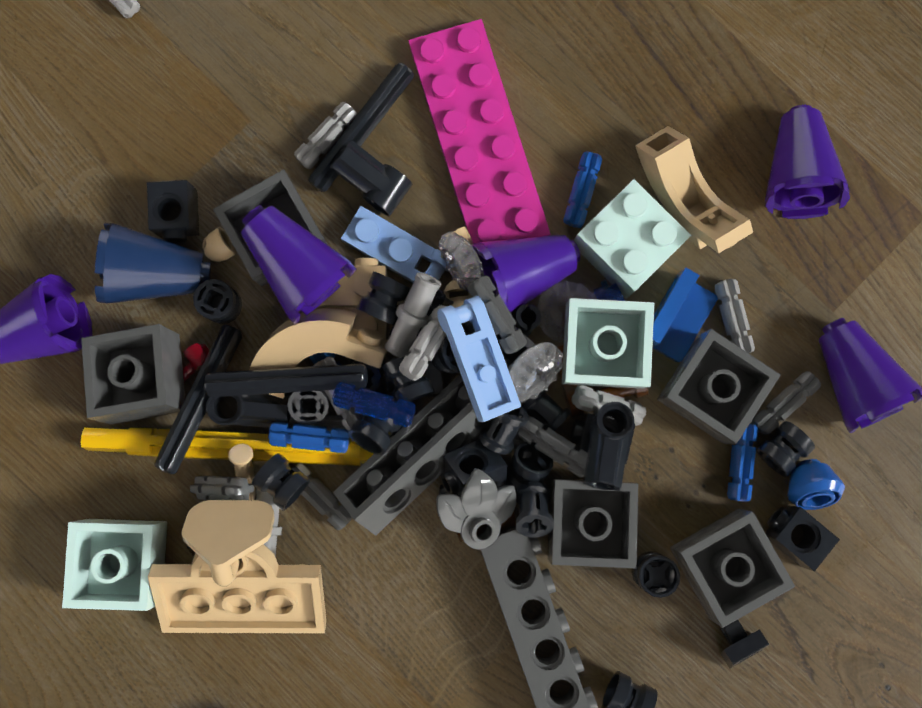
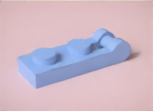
(391, 245)
(479, 359)

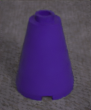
(805, 167)
(293, 261)
(527, 266)
(43, 321)
(864, 376)

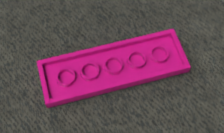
(478, 134)

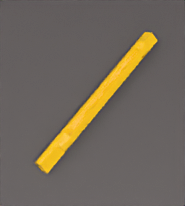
(213, 446)

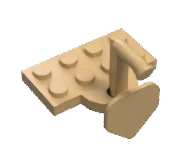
(234, 575)

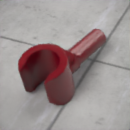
(196, 356)

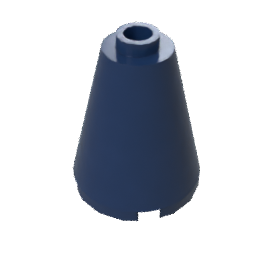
(145, 266)

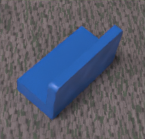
(681, 315)

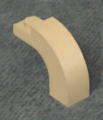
(685, 193)
(316, 333)

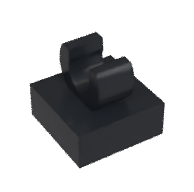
(741, 646)

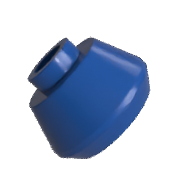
(814, 485)

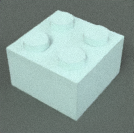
(630, 238)
(608, 343)
(111, 563)

